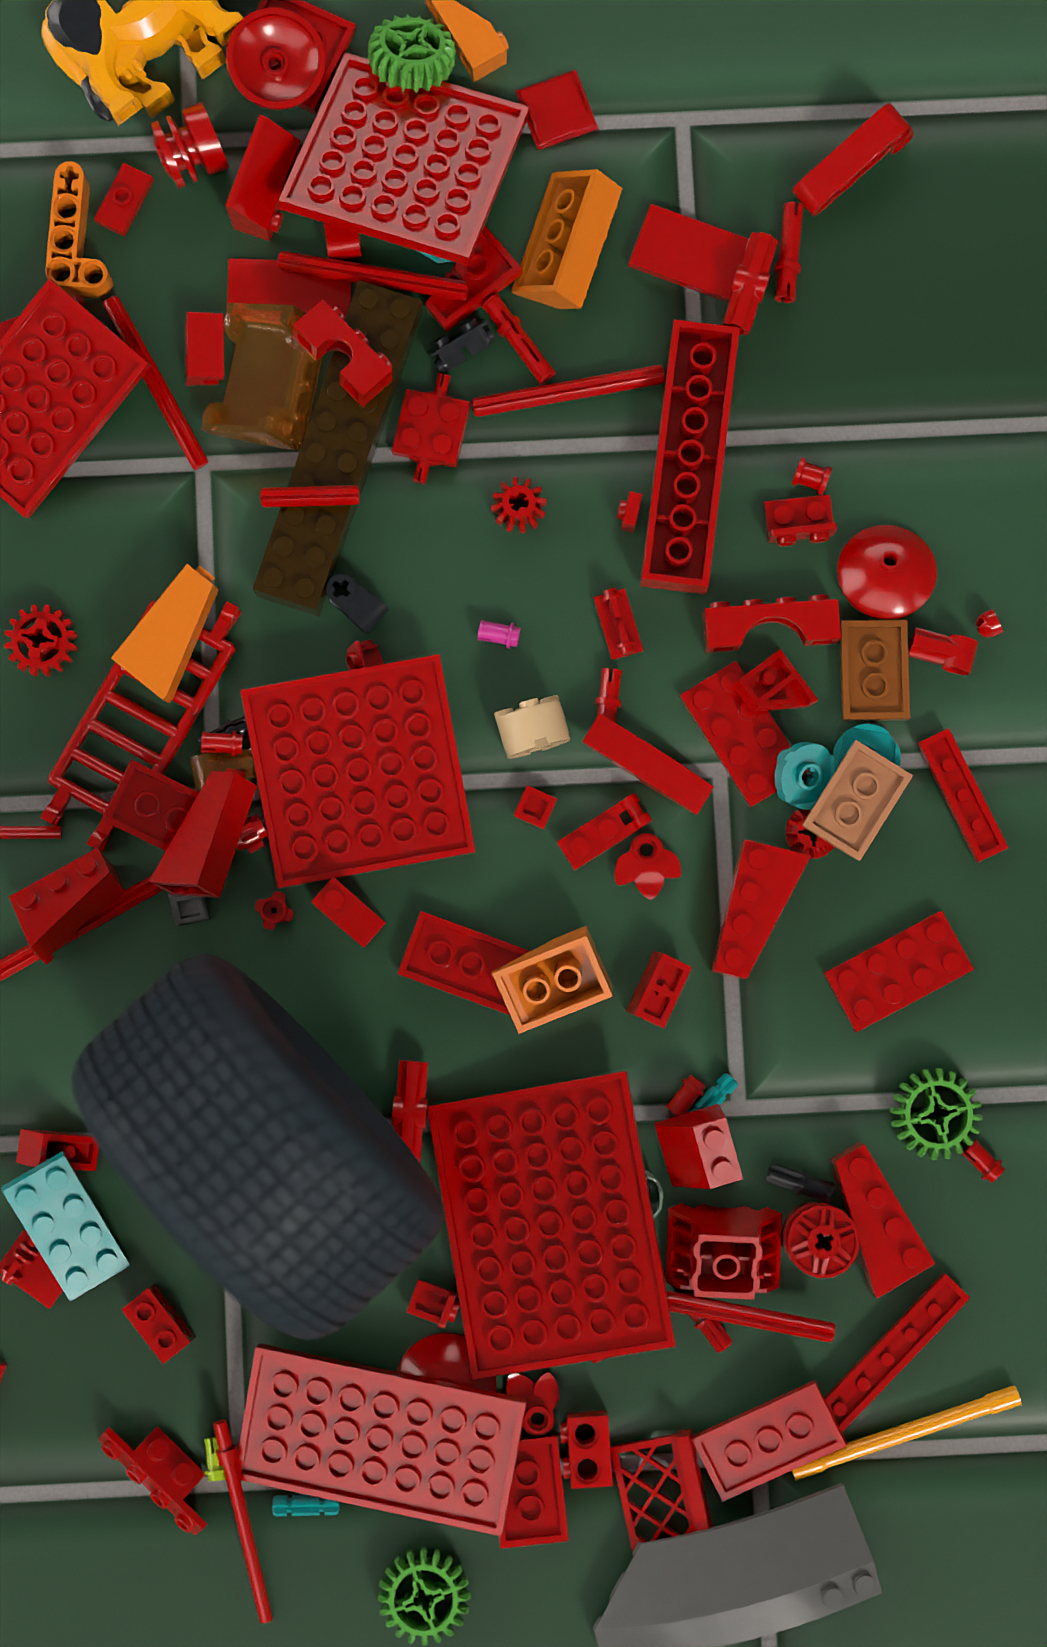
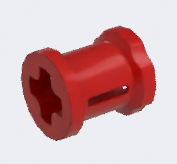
(811, 476)

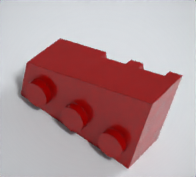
(65, 901)

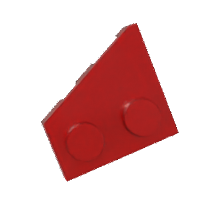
(774, 686)

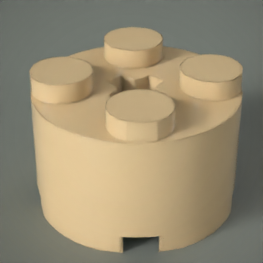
(532, 726)

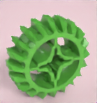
(411, 53)
(964, 1107)
(411, 1602)

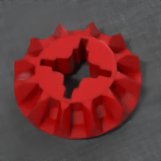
(800, 842)

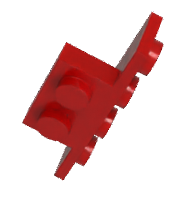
(162, 1470)

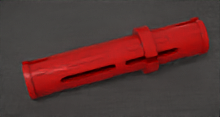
(788, 265)
(510, 328)

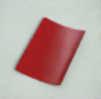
(264, 283)

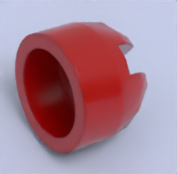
(988, 624)

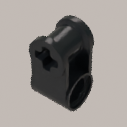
(359, 606)

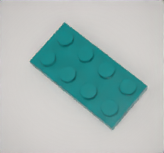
(65, 1226)

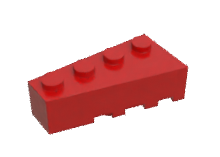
(755, 901)
(887, 1240)

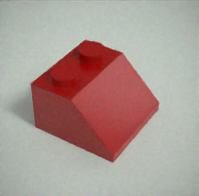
(698, 1149)

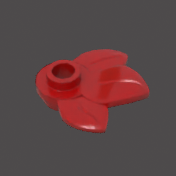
(647, 871)
(540, 1397)

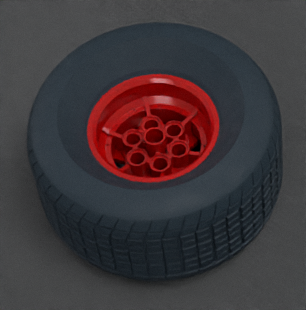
(255, 1148)

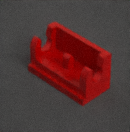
(204, 348)
(659, 989)

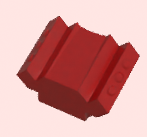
(723, 1250)

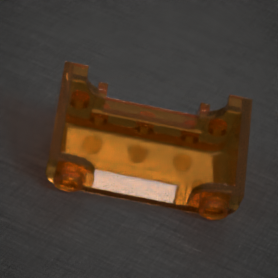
(268, 380)

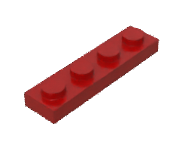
(962, 795)

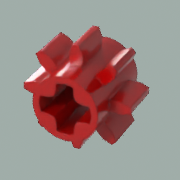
(252, 834)

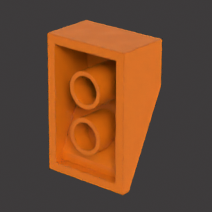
(553, 980)

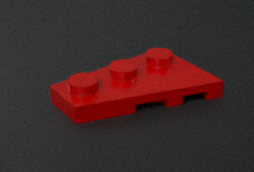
(487, 274)

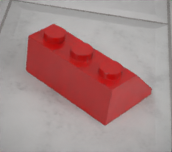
(261, 180)

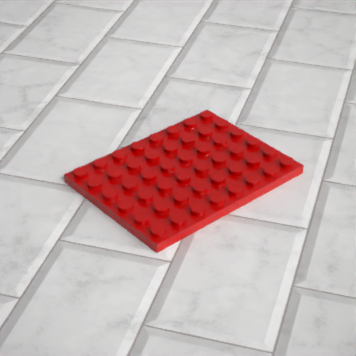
(551, 1226)

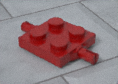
(431, 428)

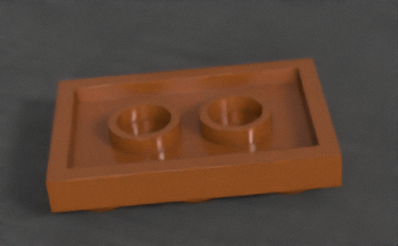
(874, 670)

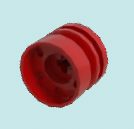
(189, 145)
(800, 1234)

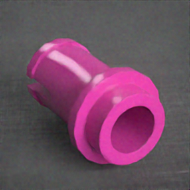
(499, 633)

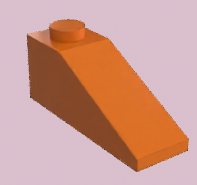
(474, 37)

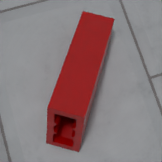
(207, 838)

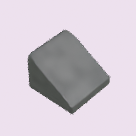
(188, 908)

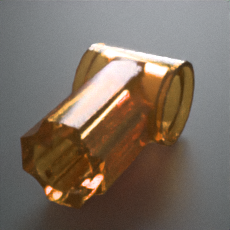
(205, 763)

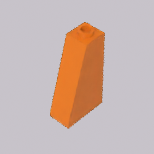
(168, 633)

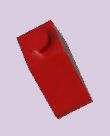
(348, 912)
(41, 1145)

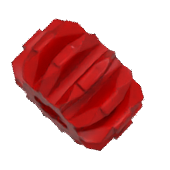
(513, 495)

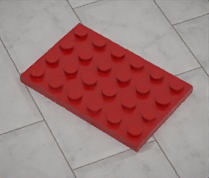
(57, 390)

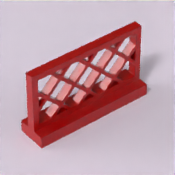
(688, 1477)

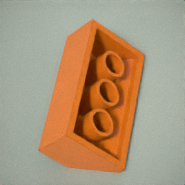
(567, 238)

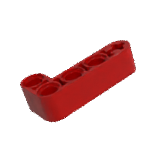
(880, 134)

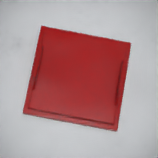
(557, 110)

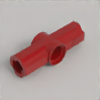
(750, 282)
(411, 1104)

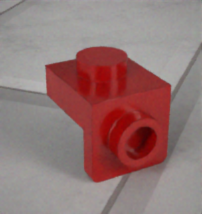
(433, 1303)

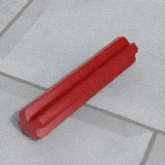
(310, 496)

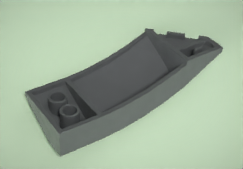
(742, 1577)

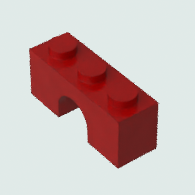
(324, 331)

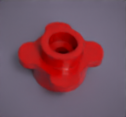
(283, 912)

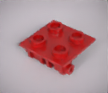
(29, 1271)

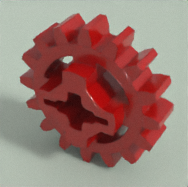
(39, 654)

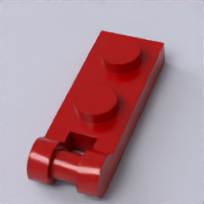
(603, 832)

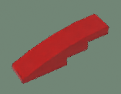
(648, 764)

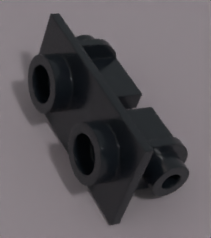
(449, 348)

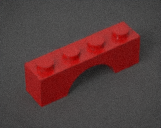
(812, 620)

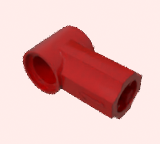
(952, 652)

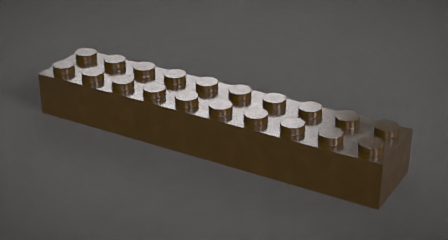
(336, 453)

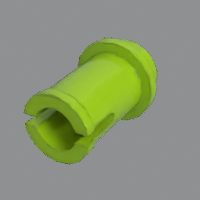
(214, 1471)

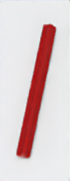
(374, 275)
(157, 385)
(568, 390)
(126, 901)
(751, 1316)

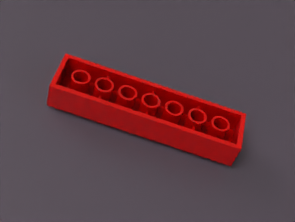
(689, 457)

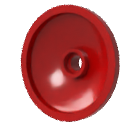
(280, 37)
(885, 589)
(443, 1359)

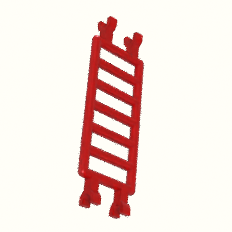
(177, 734)

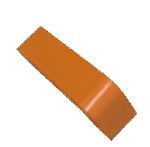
(73, 229)

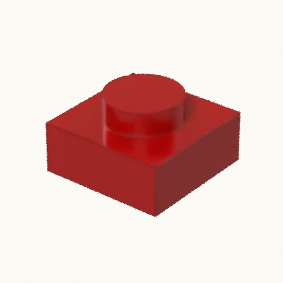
(629, 511)
(535, 807)

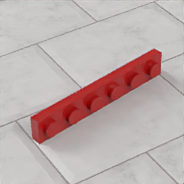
(895, 1350)

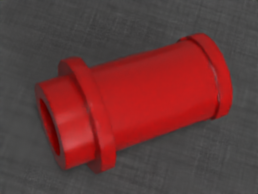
(221, 743)
(686, 1095)
(983, 1161)

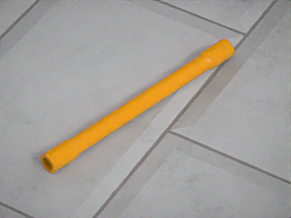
(989, 1404)

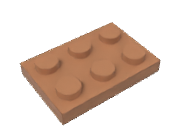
(857, 800)

